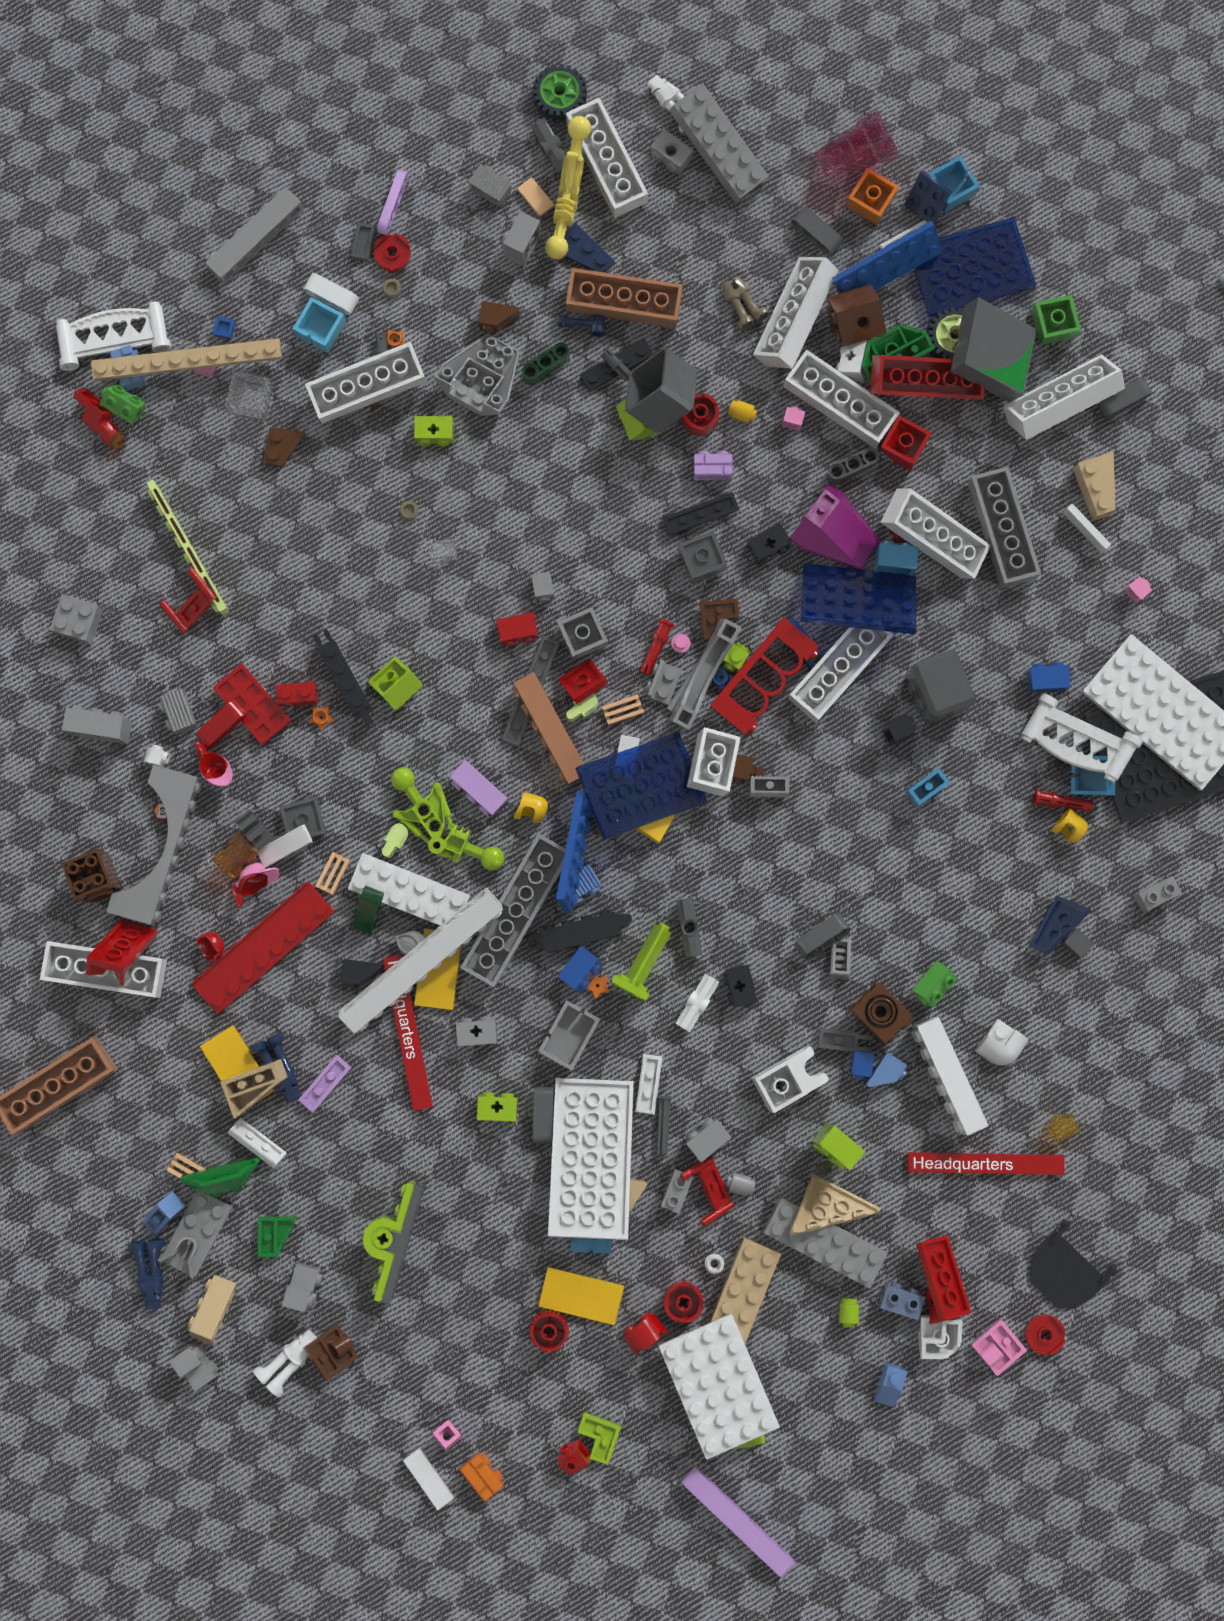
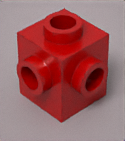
(573, 1457)

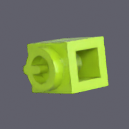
(735, 657)

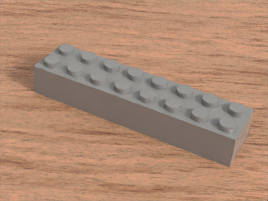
(520, 907)

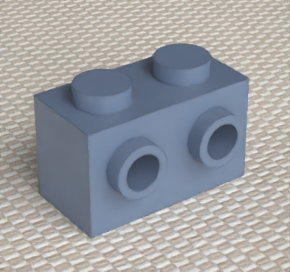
(901, 1301)

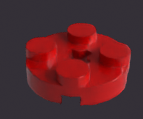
(392, 242)
(1045, 1346)

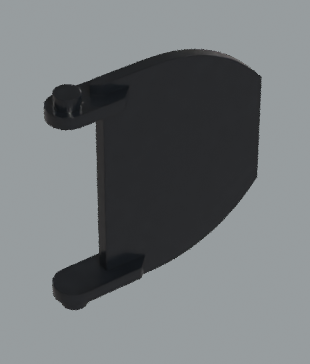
(1064, 1273)

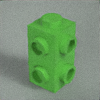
(122, 403)
(934, 984)

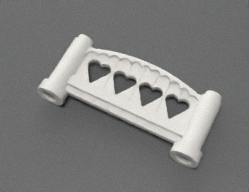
(73, 348)
(1118, 749)

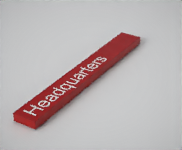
(410, 1046)
(985, 1163)

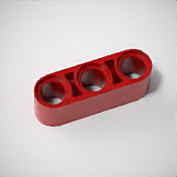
(221, 724)

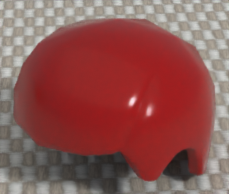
(210, 946)

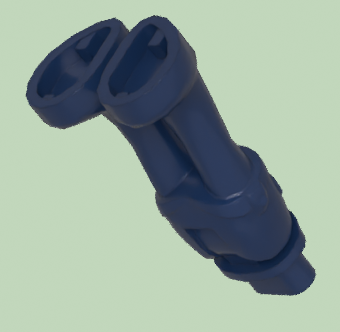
(289, 1086)
(149, 1284)

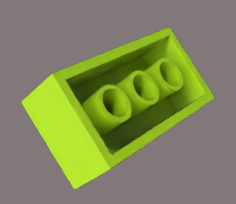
(834, 1143)

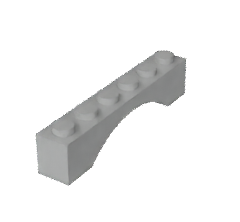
(694, 692)

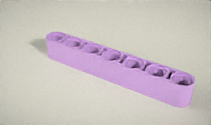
(738, 1522)

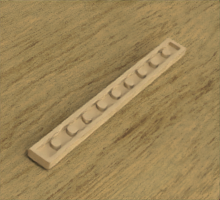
(186, 359)

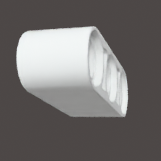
(331, 294)

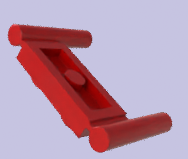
(194, 606)
(712, 1186)

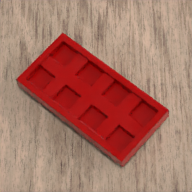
(263, 714)

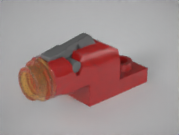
(98, 419)

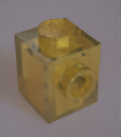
(1062, 1127)

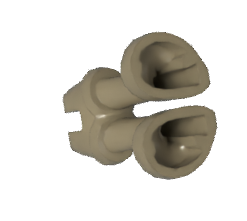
(742, 292)

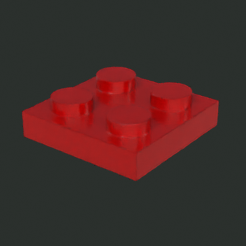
(583, 681)

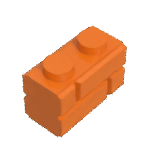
(482, 1476)

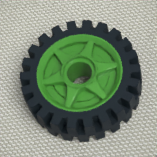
(558, 80)

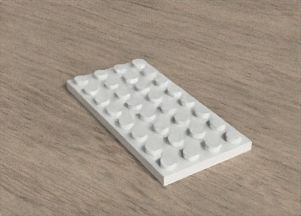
(1161, 710)
(591, 1159)

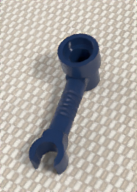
(597, 323)

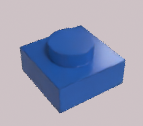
(224, 328)

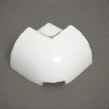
(1001, 1044)
(939, 1339)

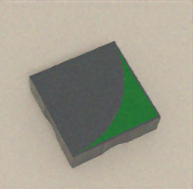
(994, 349)

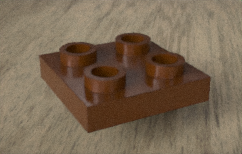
(331, 1352)

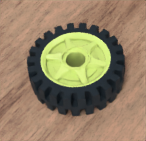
(939, 331)

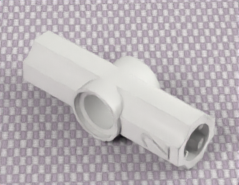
(697, 1002)

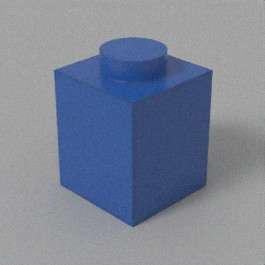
(861, 1065)

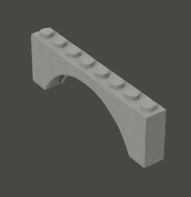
(145, 898)

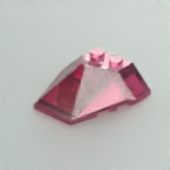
(859, 148)

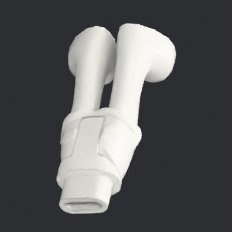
(665, 93)
(293, 1352)

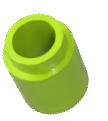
(849, 1312)

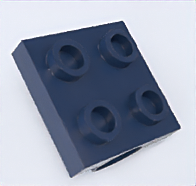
(927, 197)

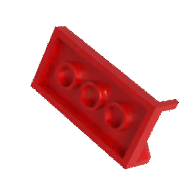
(120, 949)
(943, 1280)

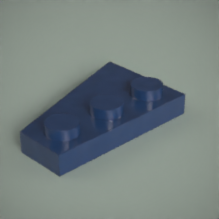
(586, 251)
(1057, 924)

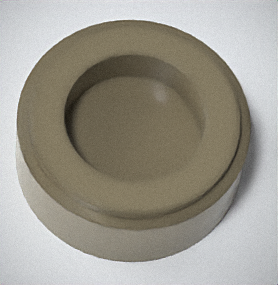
(392, 288)
(409, 510)

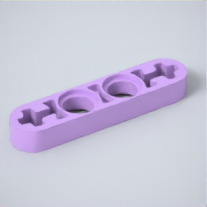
(392, 202)

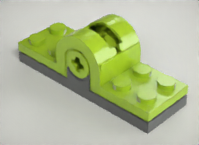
(398, 1232)

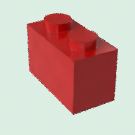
(517, 629)
(297, 694)

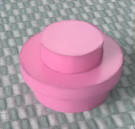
(680, 643)

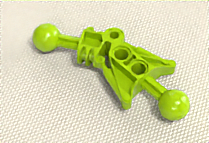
(457, 841)

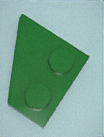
(273, 1234)

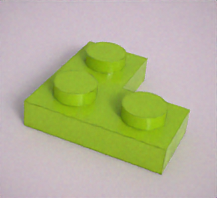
(603, 1432)

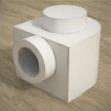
(156, 756)

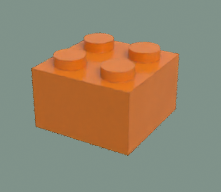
(872, 196)

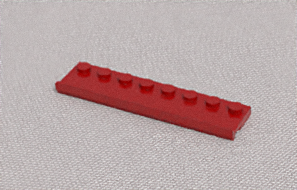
(263, 947)

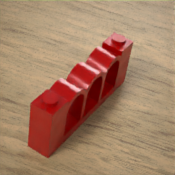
(790, 637)

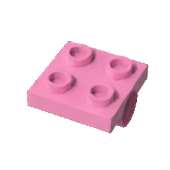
(998, 1347)

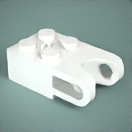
(794, 1080)

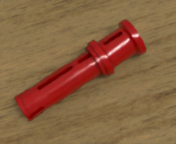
(659, 638)
(1053, 799)

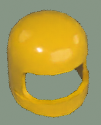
(535, 802)
(1074, 821)

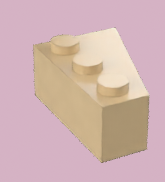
(1097, 485)
(250, 1086)
(212, 1309)

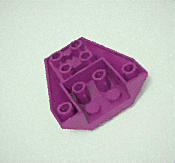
(836, 530)

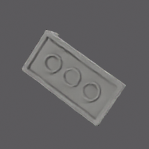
(196, 1234)

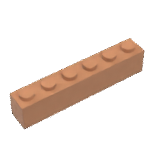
(549, 727)

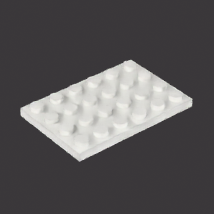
(719, 1386)

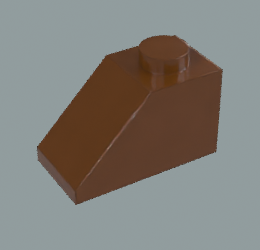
(496, 316)

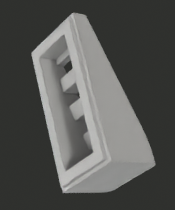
(841, 975)

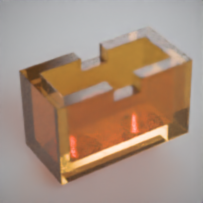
(236, 855)

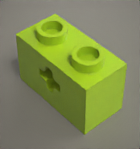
(424, 427)
(486, 1112)

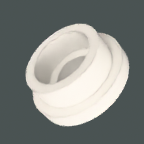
(714, 1270)

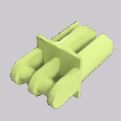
(583, 708)
(395, 839)

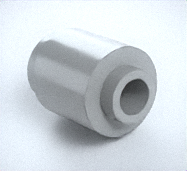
(740, 1184)

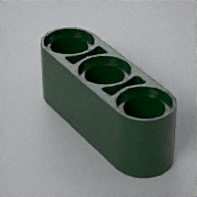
(549, 355)
(368, 909)

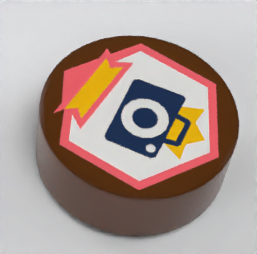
(159, 812)

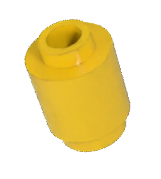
(742, 411)

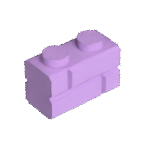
(713, 466)

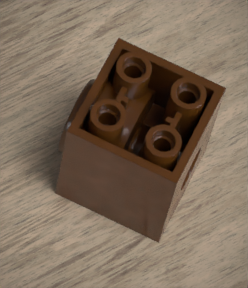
(856, 315)
(91, 876)
(893, 1017)

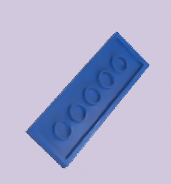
(891, 260)
(574, 851)

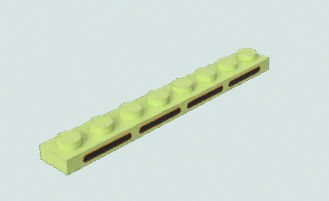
(182, 541)

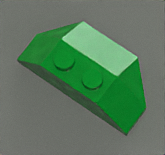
(897, 342)
(222, 1177)

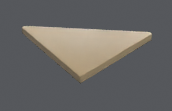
(828, 1205)

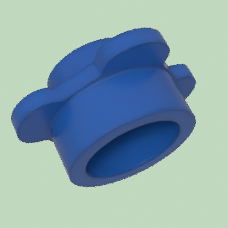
(726, 677)

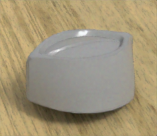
(409, 940)

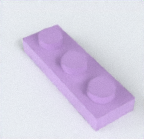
(325, 1083)

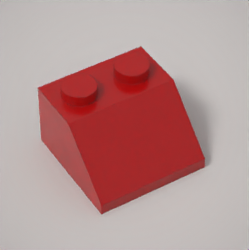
(905, 442)

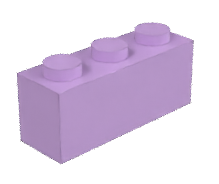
(478, 789)

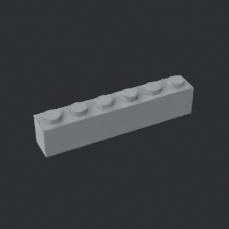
(254, 235)

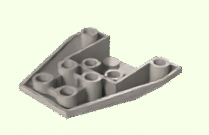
(480, 375)

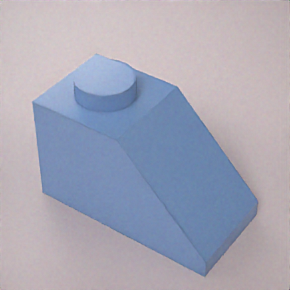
(887, 1071)
(163, 1213)
(890, 1384)

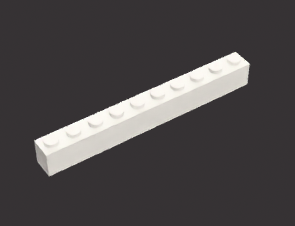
(420, 961)

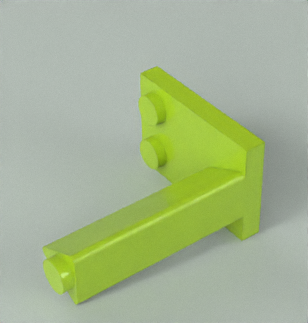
(644, 962)

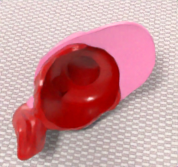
(213, 766)
(252, 880)

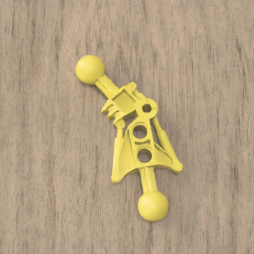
(566, 205)

